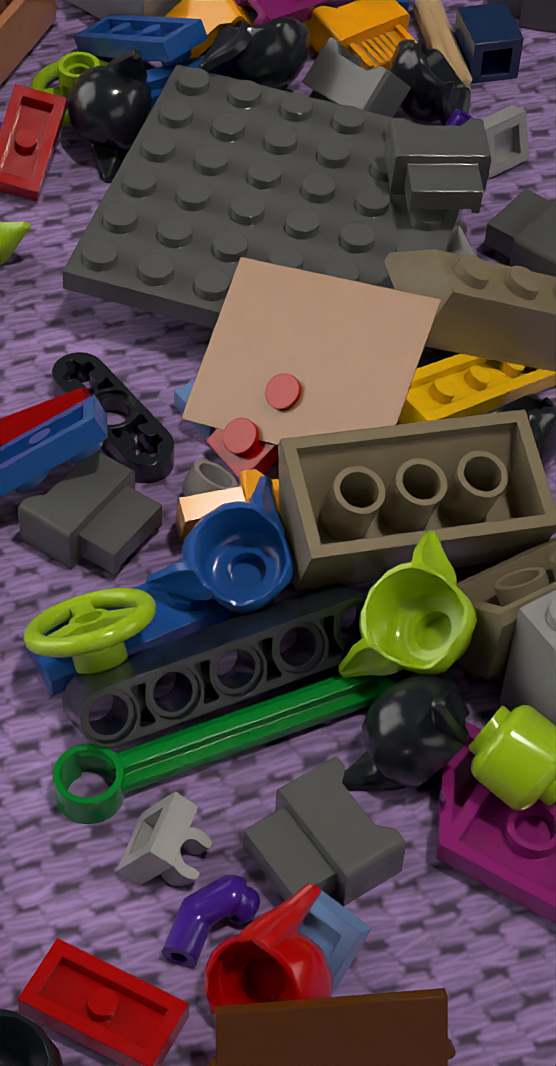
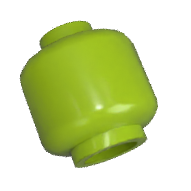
(517, 757)

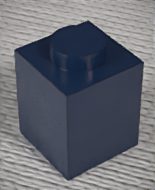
(489, 41)

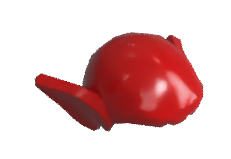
(270, 959)

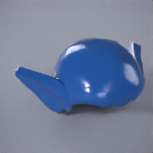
(233, 555)

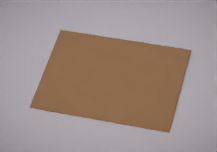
(339, 337)

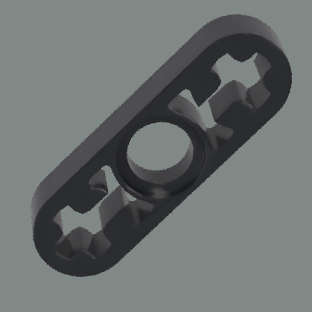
(114, 395)

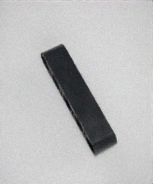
(195, 662)

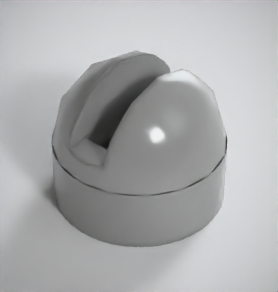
(207, 477)

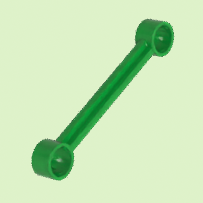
(205, 743)

